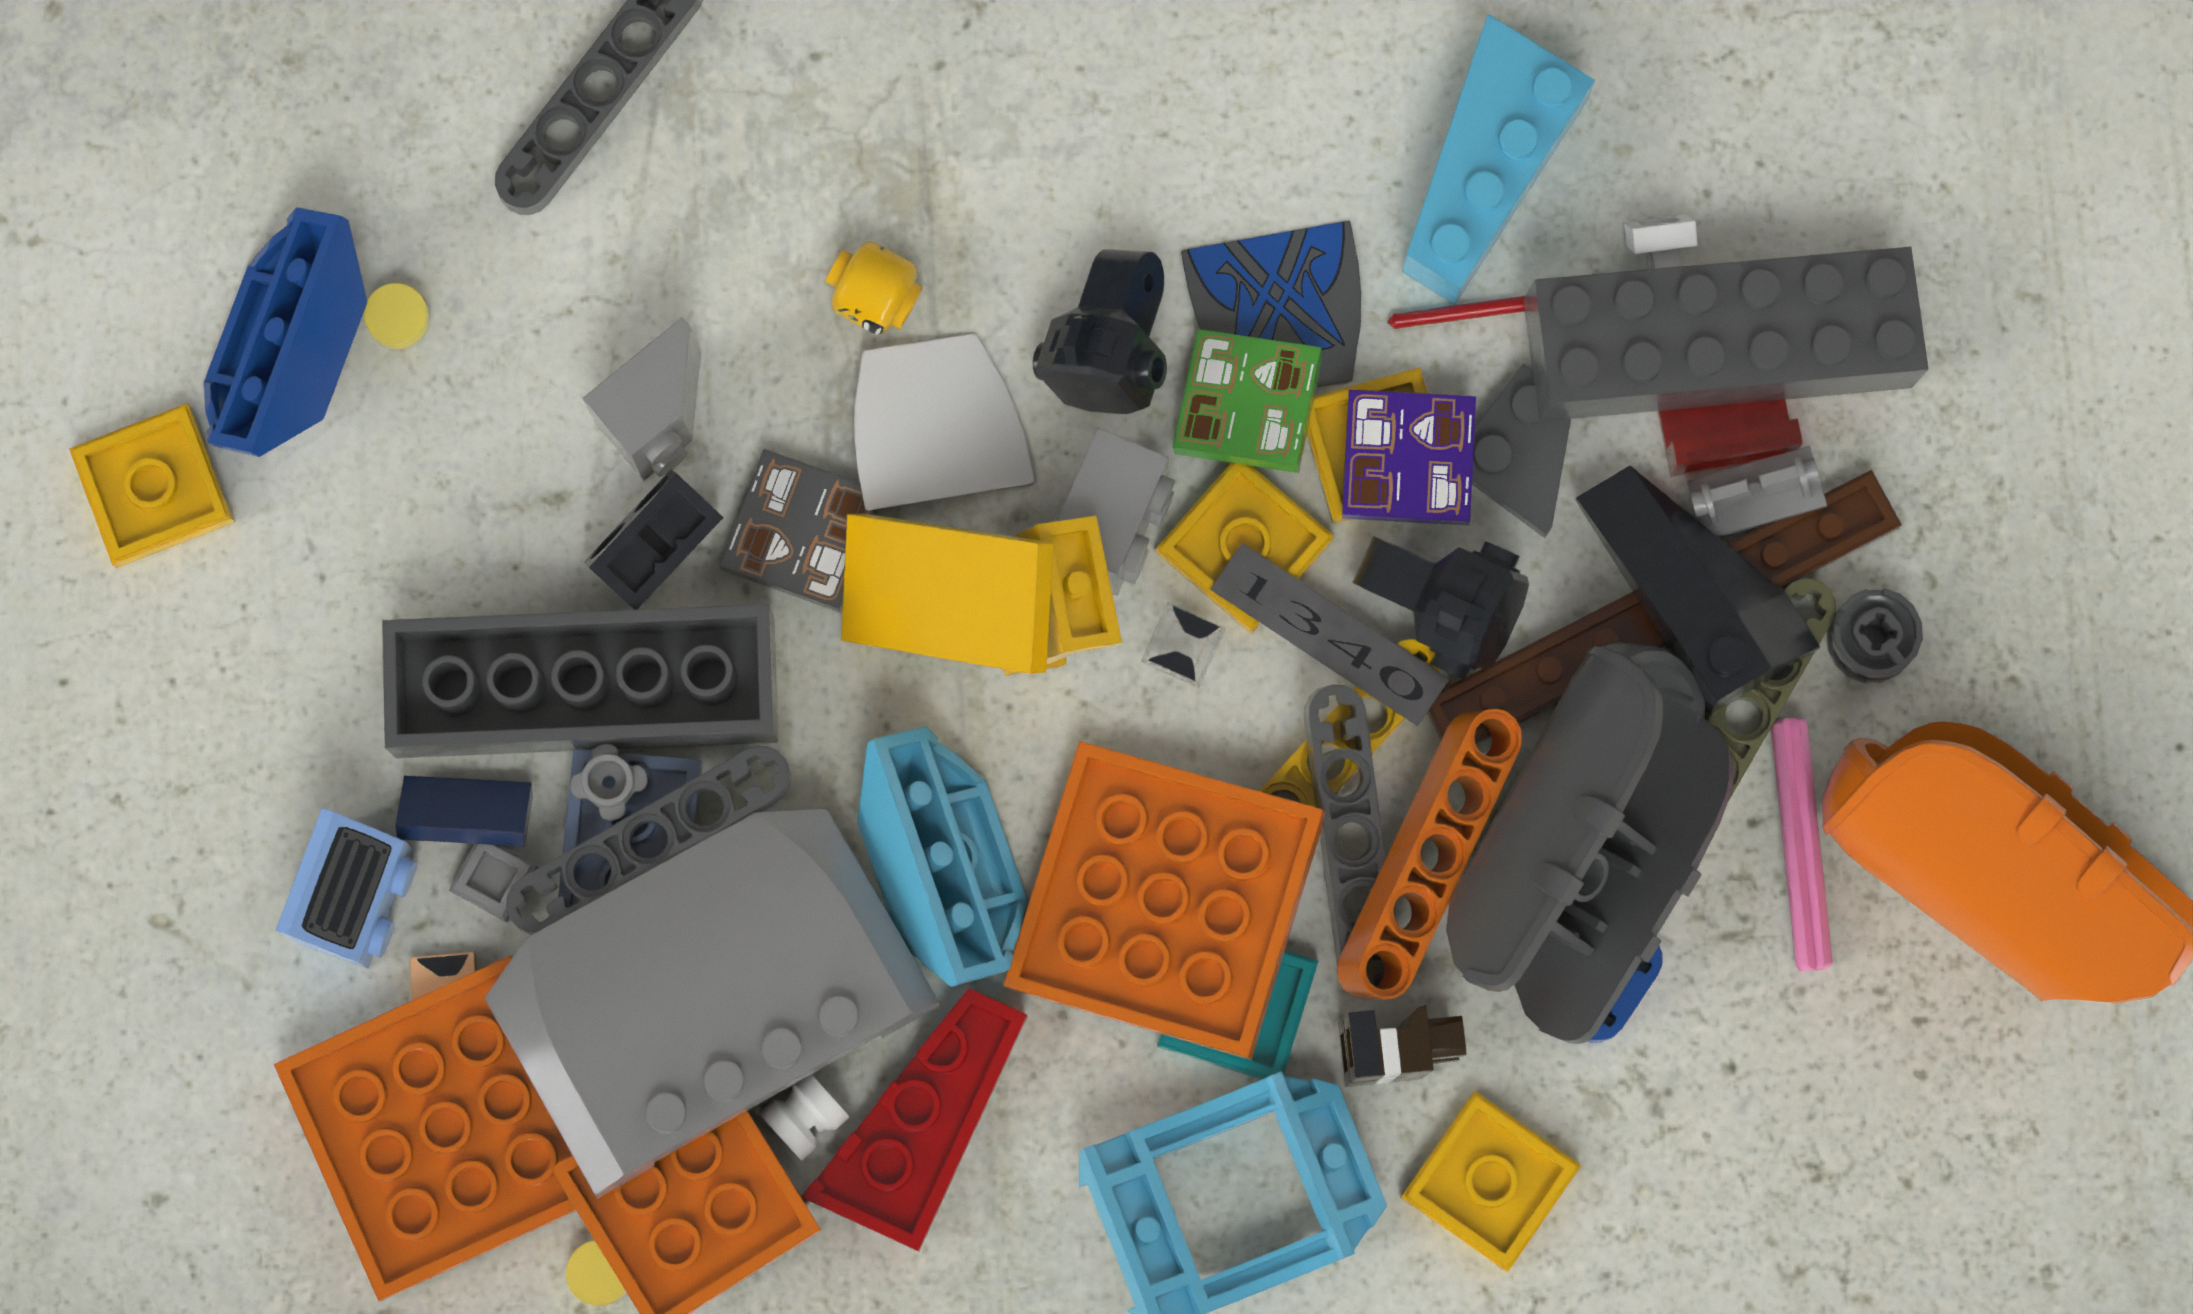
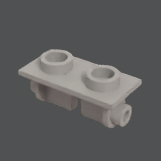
(1758, 492)

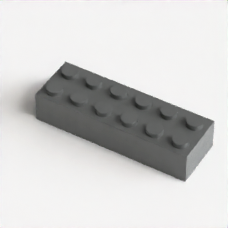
(1725, 333)
(579, 681)

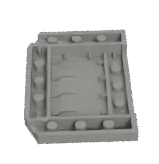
(704, 990)

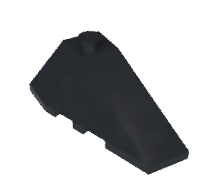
(1698, 591)

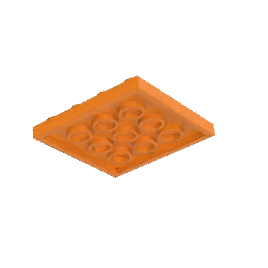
(1165, 900)
(428, 1134)

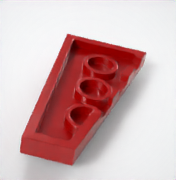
(913, 1140)

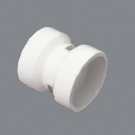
(804, 1116)

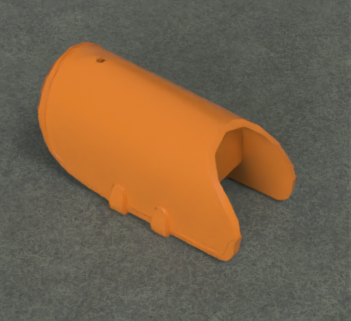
(2010, 863)

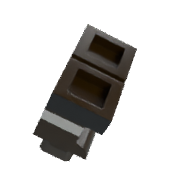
(1399, 1052)

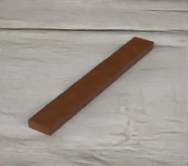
(1781, 550)

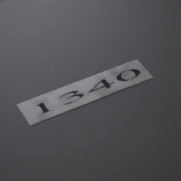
(1329, 634)

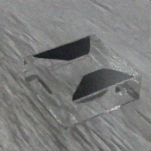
(1183, 644)

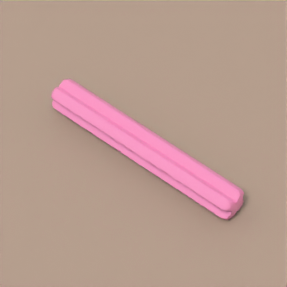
(1801, 844)

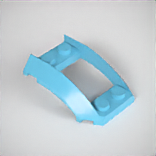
(1145, 1226)

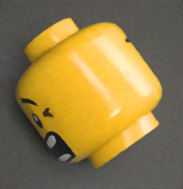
(873, 287)

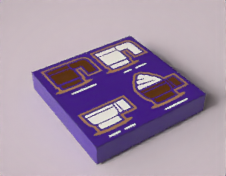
(1409, 457)

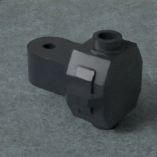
(1102, 349)
(1459, 604)

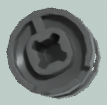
(1875, 635)

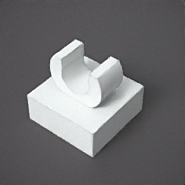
(1661, 238)

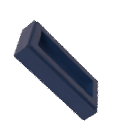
(464, 810)

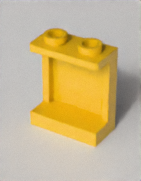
(1081, 591)

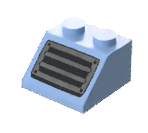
(347, 889)

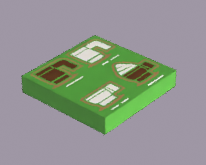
(1247, 400)

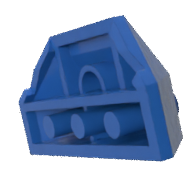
(286, 336)

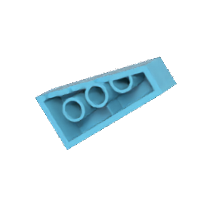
(1498, 143)

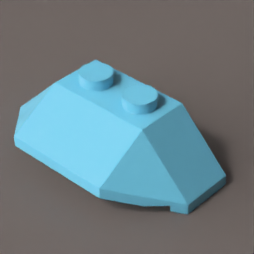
(940, 857)

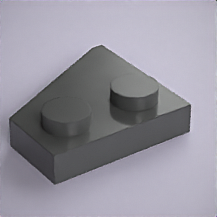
(1519, 457)

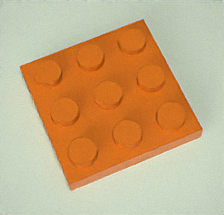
(694, 1218)

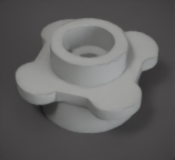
(608, 800)

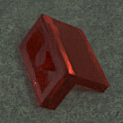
(1726, 435)

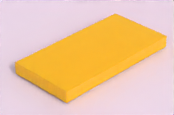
(947, 592)

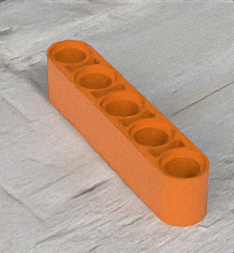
(1403, 869)

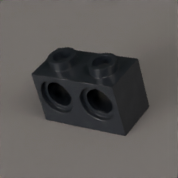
(653, 539)

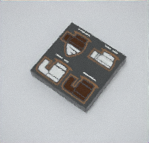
(794, 530)

